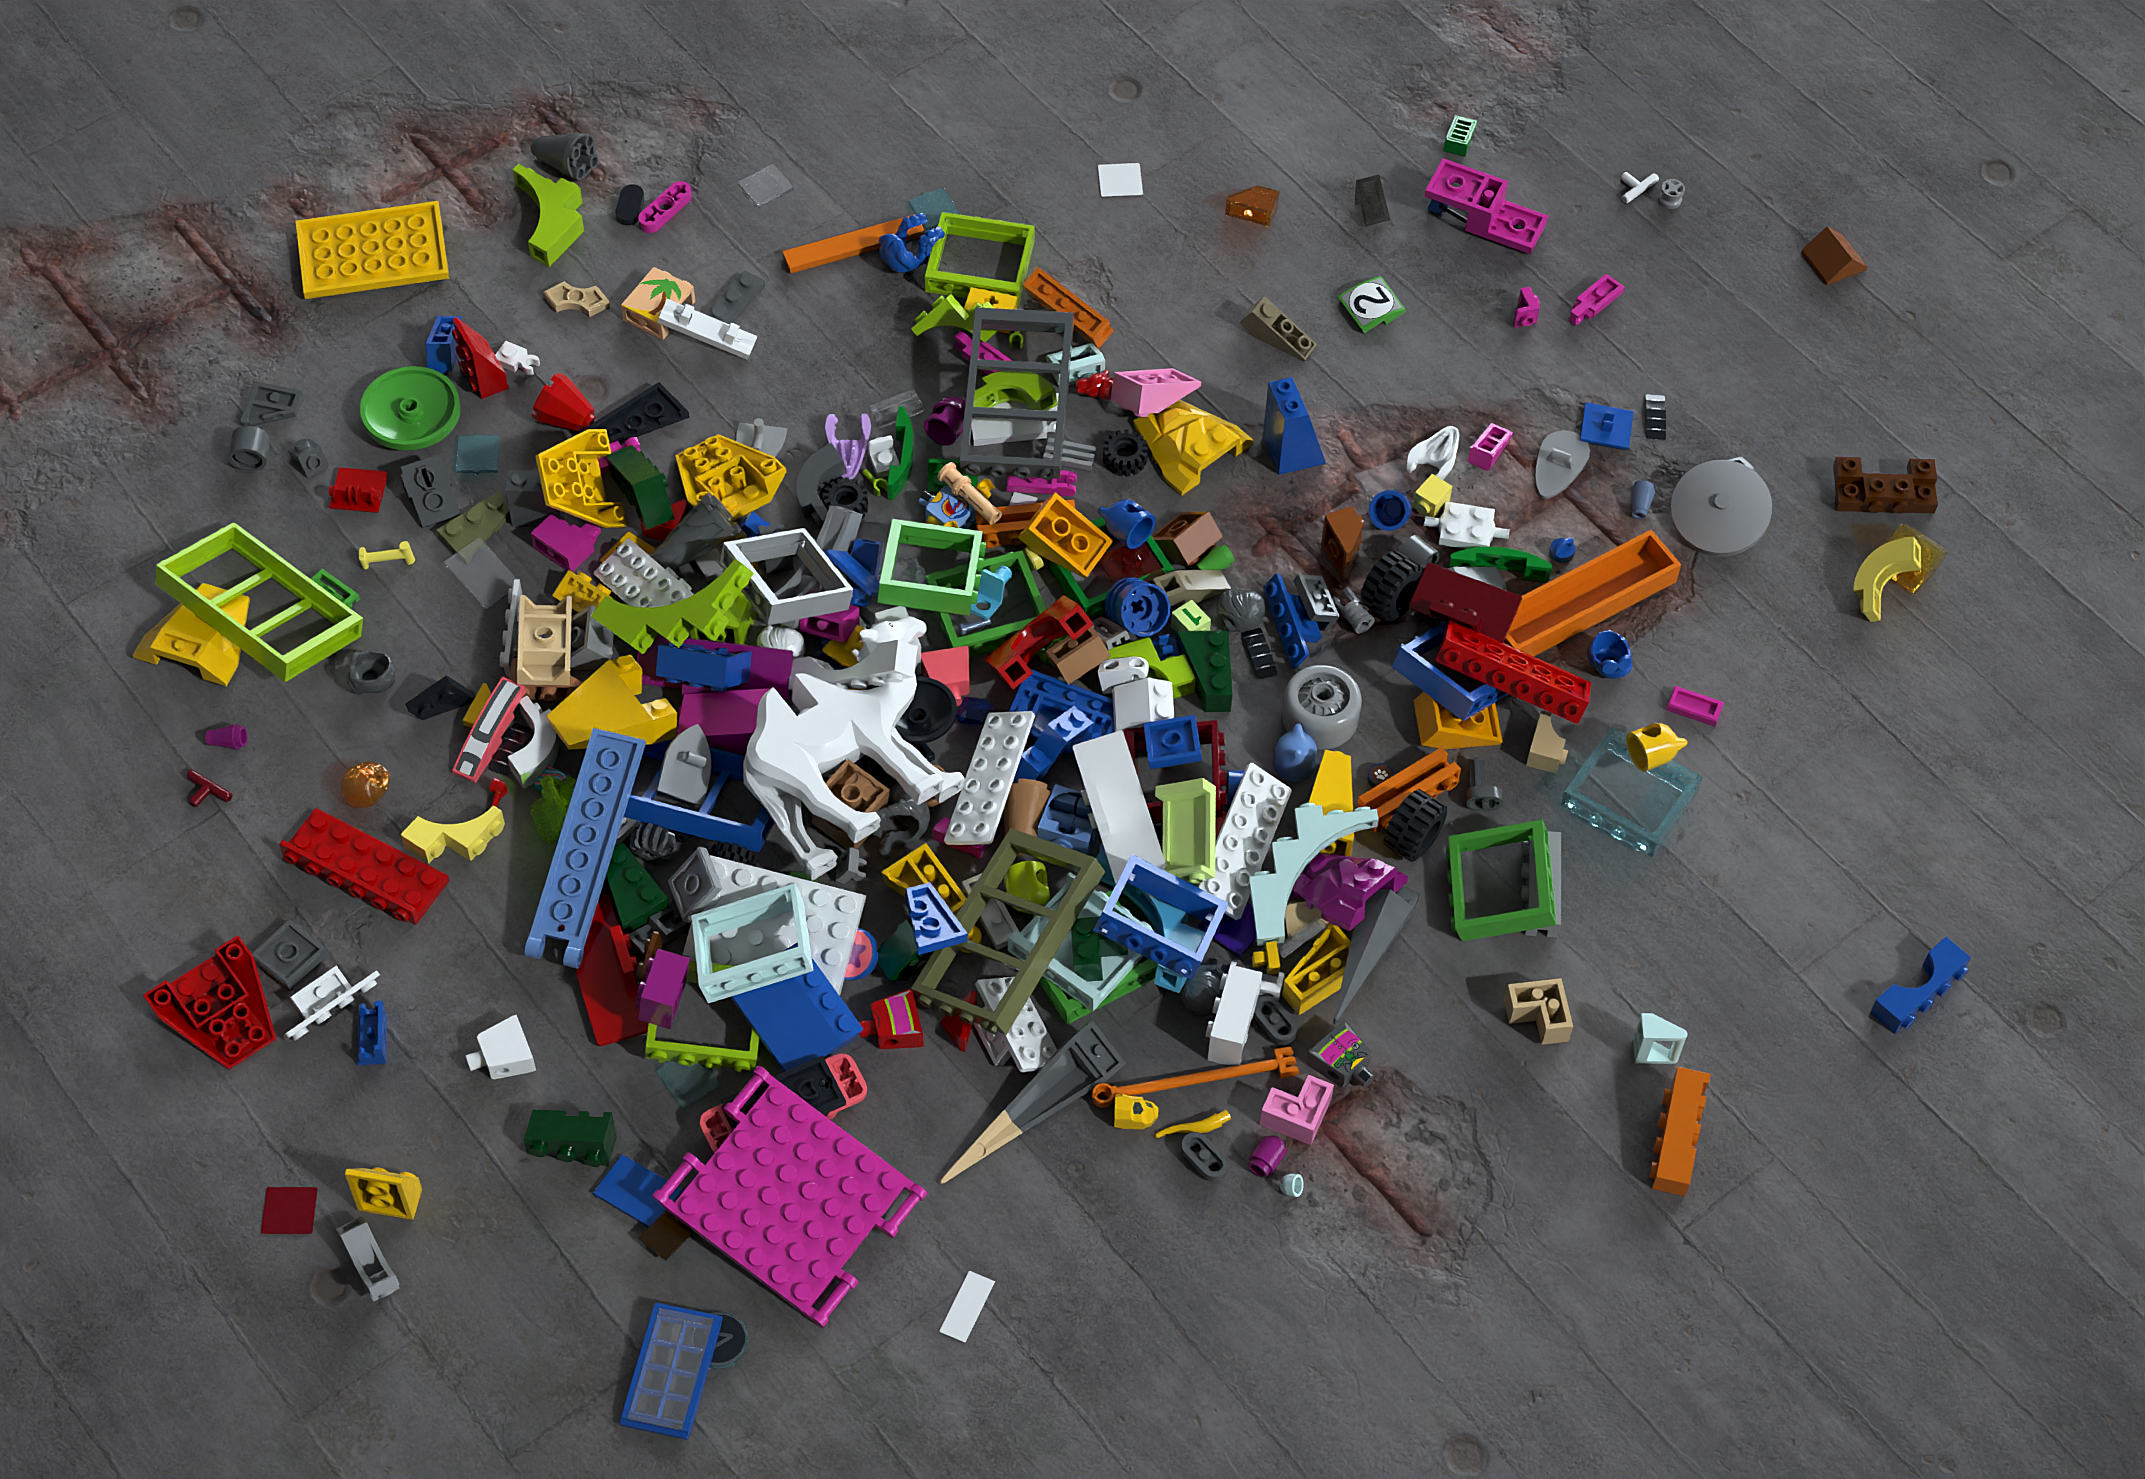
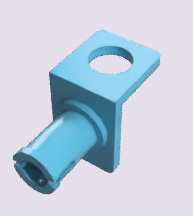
(991, 590)

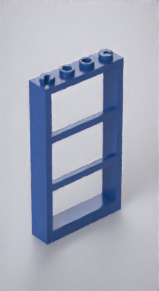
(700, 823)

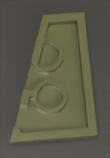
(476, 522)

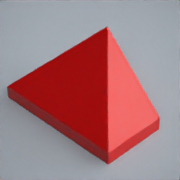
(958, 1029)

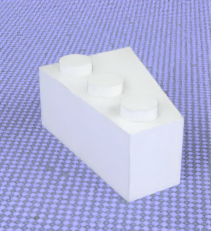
(1233, 1015)

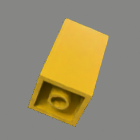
(1334, 792)

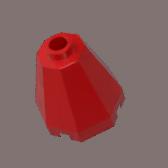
(563, 405)

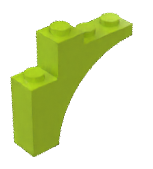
(558, 220)

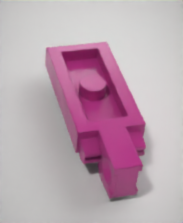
(1595, 299)

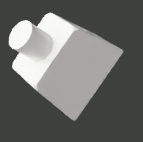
(503, 1050)

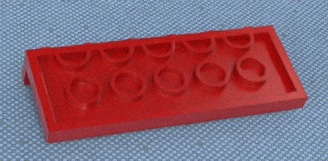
(1514, 672)
(364, 866)

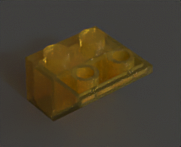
(1931, 558)

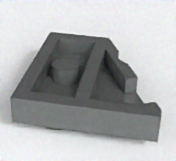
(270, 404)

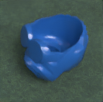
(1610, 655)

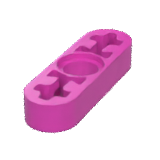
(663, 216)

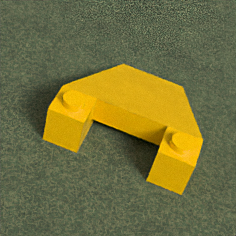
(610, 704)

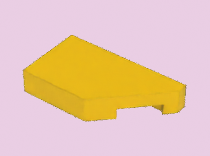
(477, 706)

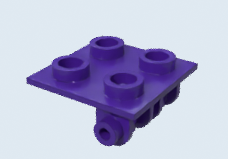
(1235, 934)

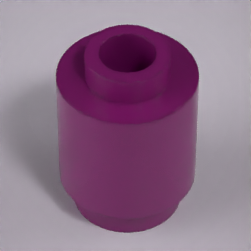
(1267, 1156)

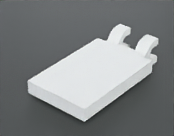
(1001, 430)

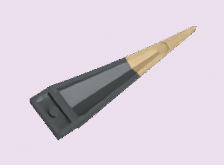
(1069, 1074)

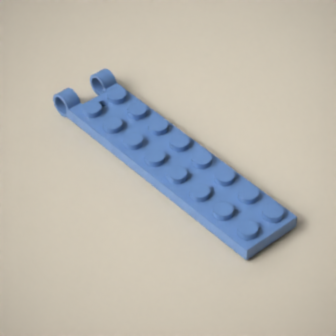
(586, 844)

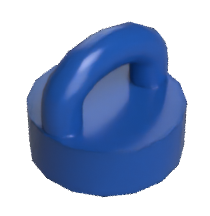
(1562, 550)

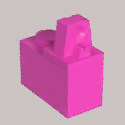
(565, 543)
(834, 625)

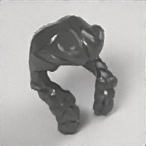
(911, 815)

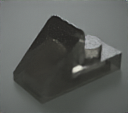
(1372, 200)

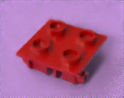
(358, 490)

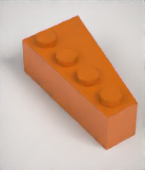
(1679, 1131)

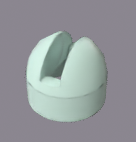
(1292, 1185)

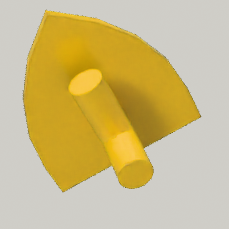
(846, 652)

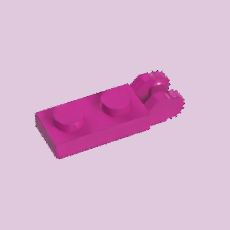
(1042, 486)

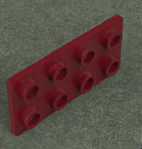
(1465, 600)

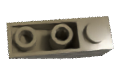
(1276, 329)
(1191, 585)

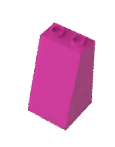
(724, 717)

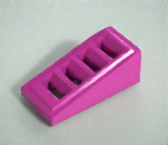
(1488, 448)

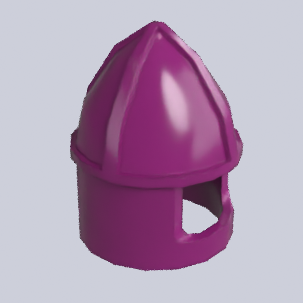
(946, 420)

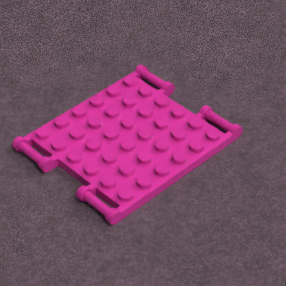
(789, 1196)

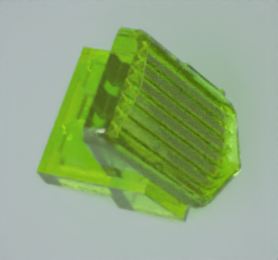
(551, 809)

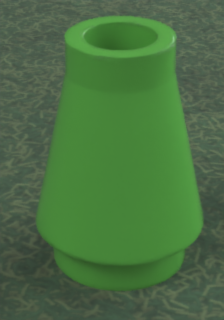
(1217, 559)

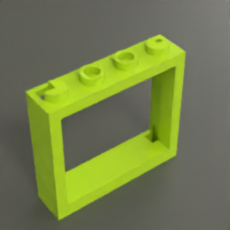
(981, 228)
(710, 1056)

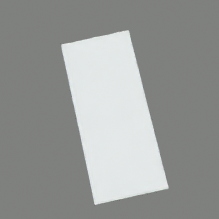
(967, 1306)

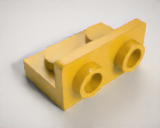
(581, 590)

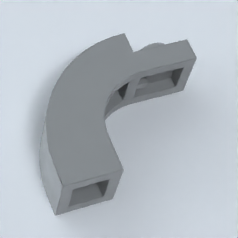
(368, 1259)

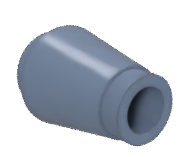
(1641, 498)

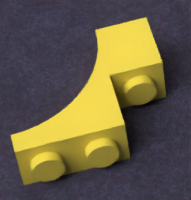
(468, 839)

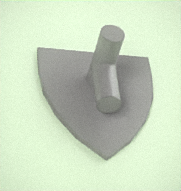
(762, 437)

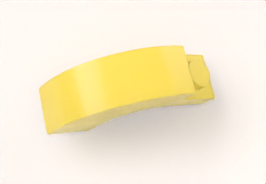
(1879, 567)

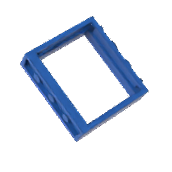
(1437, 684)
(1173, 891)

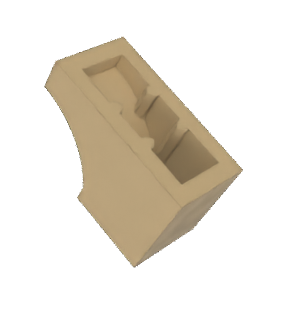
(1547, 746)

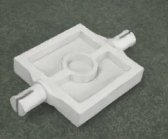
(1466, 526)

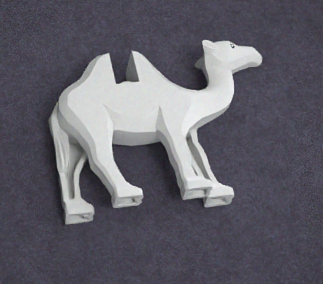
(834, 725)

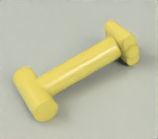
(403, 553)

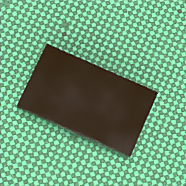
(666, 1235)

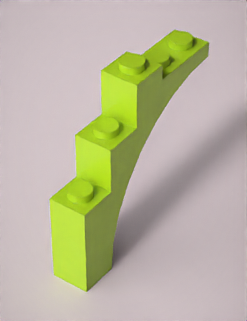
(675, 621)

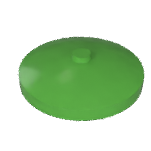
(410, 408)

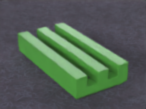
(352, 595)

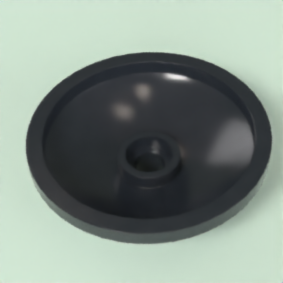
(936, 709)

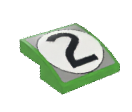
(1371, 303)

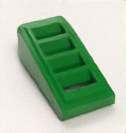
(1460, 142)

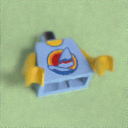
(950, 509)

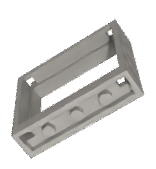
(775, 611)

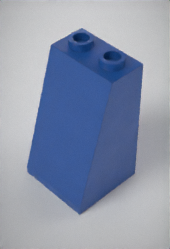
(1289, 429)

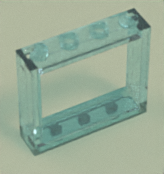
(1617, 825)

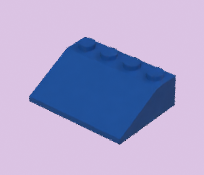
(799, 1018)

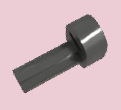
(1478, 795)

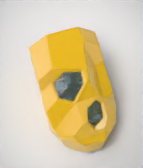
(1134, 1112)

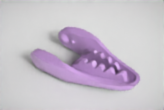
(849, 450)

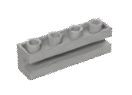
(1529, 893)

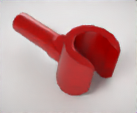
(499, 789)

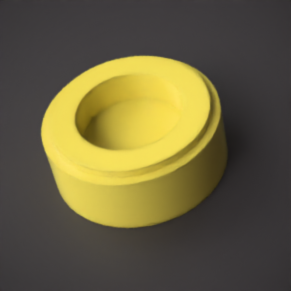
(1033, 559)

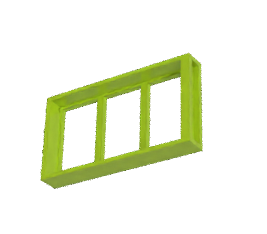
(347, 622)

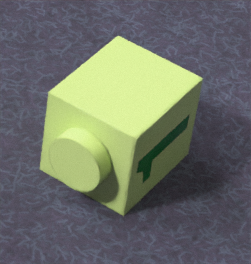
(1190, 618)

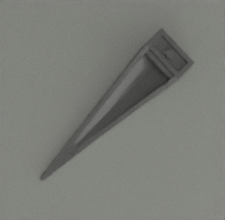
(1383, 920)

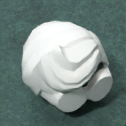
(782, 639)

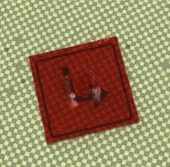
(1131, 563)

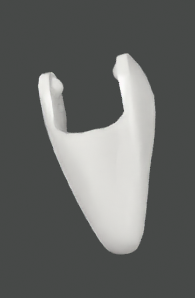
(1437, 451)

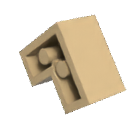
(1543, 1003)

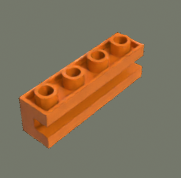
(1057, 298)
(1009, 526)
(1428, 774)

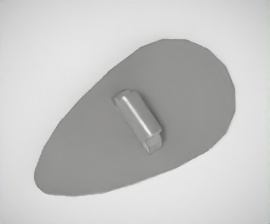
(1559, 462)

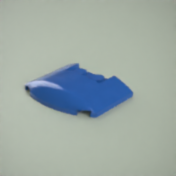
(1052, 697)

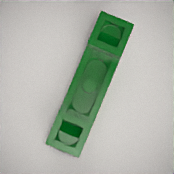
(899, 474)
(1506, 559)

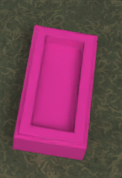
(1695, 706)

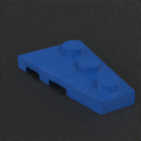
(932, 920)

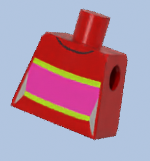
(894, 1022)

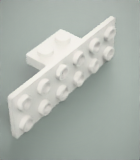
(640, 579)
(989, 778)
(1117, 802)
(1246, 837)

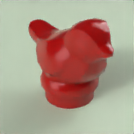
(1096, 385)

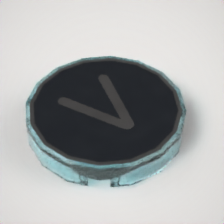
(731, 1342)

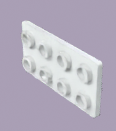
(1027, 1038)

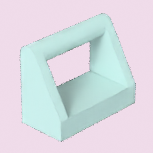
(1082, 367)
(1651, 1029)

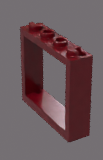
(1208, 734)

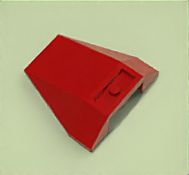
(218, 1005)

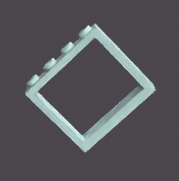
(760, 971)

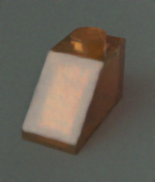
(1253, 205)

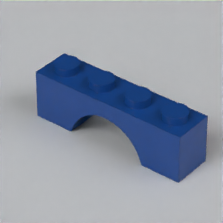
(1900, 1005)

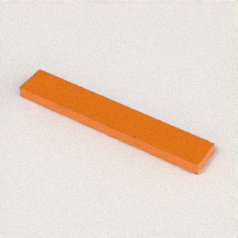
(844, 245)

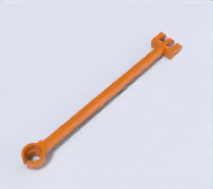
(1279, 1062)

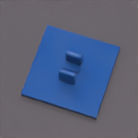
(1606, 426)

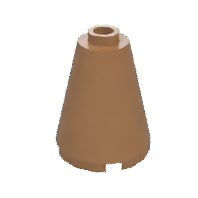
(1025, 806)

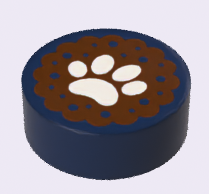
(1379, 773)

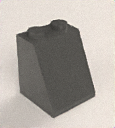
(527, 499)

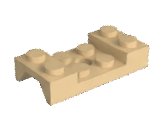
(544, 659)

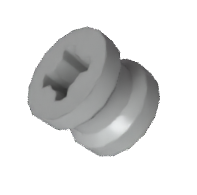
(1671, 193)

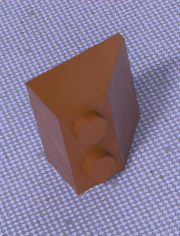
(1187, 537)
(1342, 539)

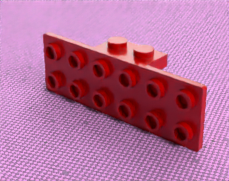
(609, 979)

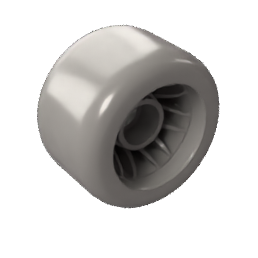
(1324, 704)

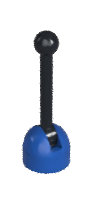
(1439, 207)

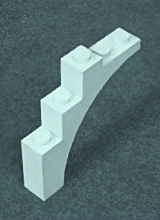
(1290, 858)

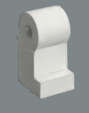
(1121, 671)

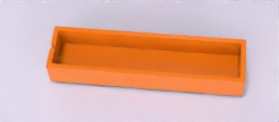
(1592, 593)

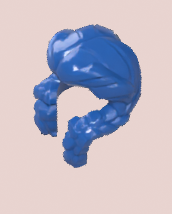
(894, 250)

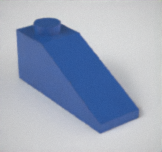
(441, 345)

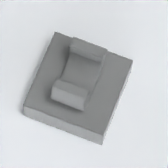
(848, 866)

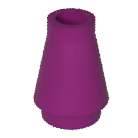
(228, 737)

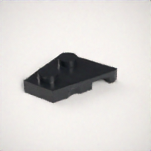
(440, 698)

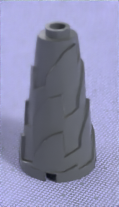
(696, 534)

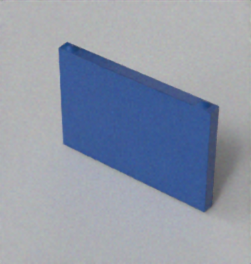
(855, 571)
(630, 1190)

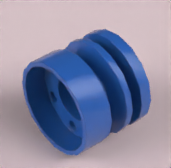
(1149, 610)

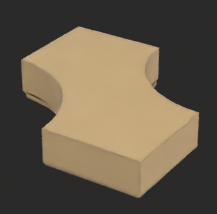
(566, 297)

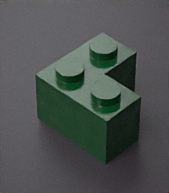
(1090, 947)
(899, 954)

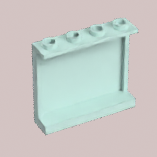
(1061, 967)

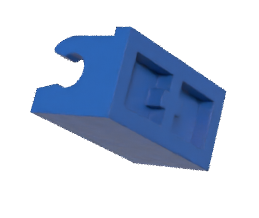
(372, 1034)

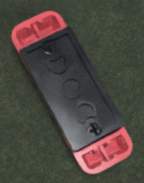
(823, 1083)

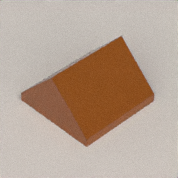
(1833, 256)

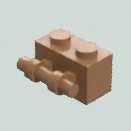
(1078, 656)

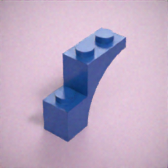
(1052, 744)

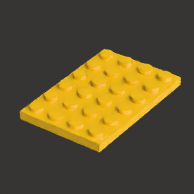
(371, 249)

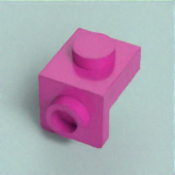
(1528, 310)

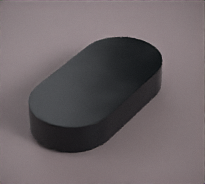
(629, 204)

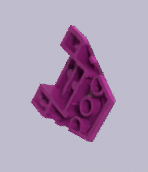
(1343, 884)

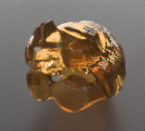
(365, 784)

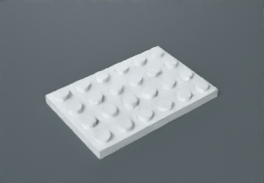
(829, 912)

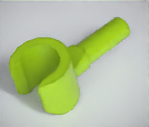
(1016, 336)
(876, 482)

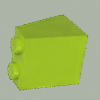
(739, 626)

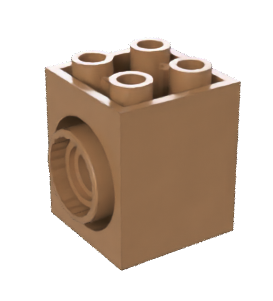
(858, 792)

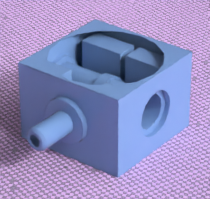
(1067, 821)

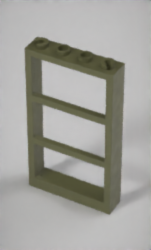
(1045, 948)

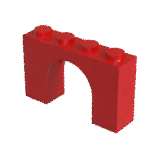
(1058, 620)

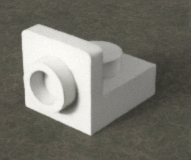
(882, 455)

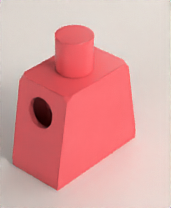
(950, 668)

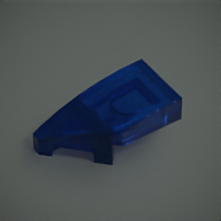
(974, 711)

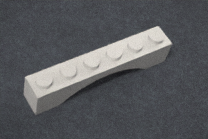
(887, 663)

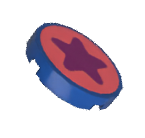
(862, 957)

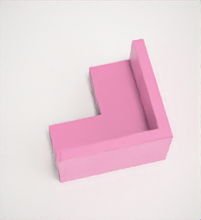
(1299, 1115)

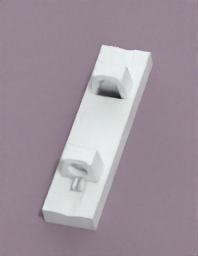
(707, 329)

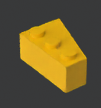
(921, 868)
(1318, 972)

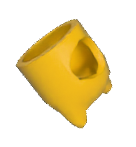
(1653, 746)

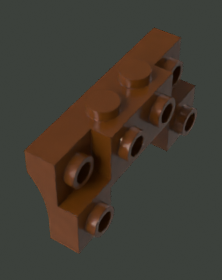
(1885, 492)

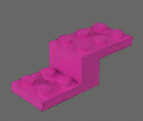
(1486, 206)

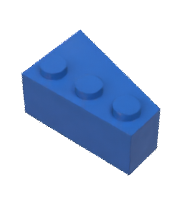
(703, 666)

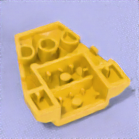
(1188, 441)

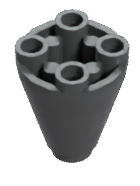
(567, 153)

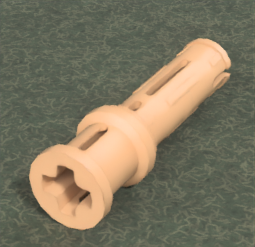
(962, 487)

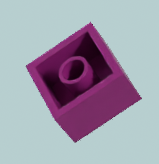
(662, 988)

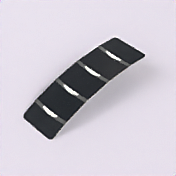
(1655, 417)
(1260, 653)
(511, 743)

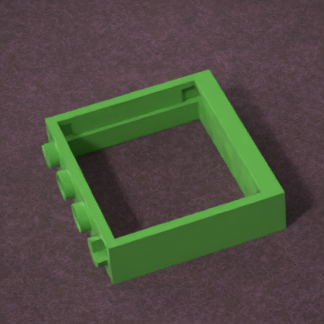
(929, 596)
(990, 639)
(1507, 922)
(1072, 1009)

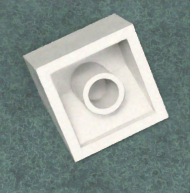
(1142, 703)

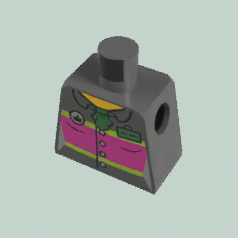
(1342, 1057)

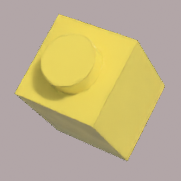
(1432, 496)

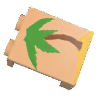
(649, 297)

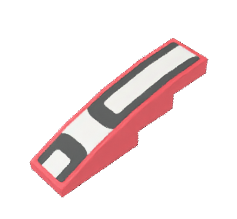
(487, 730)

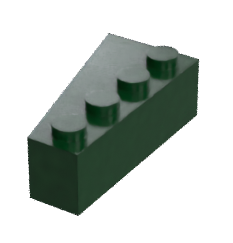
(642, 485)

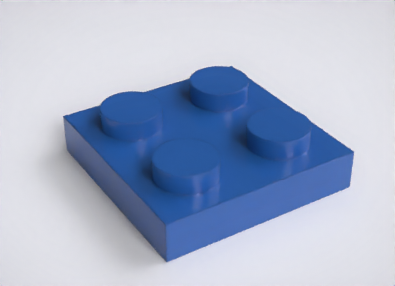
(1172, 742)

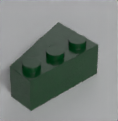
(1210, 661)
(571, 1137)

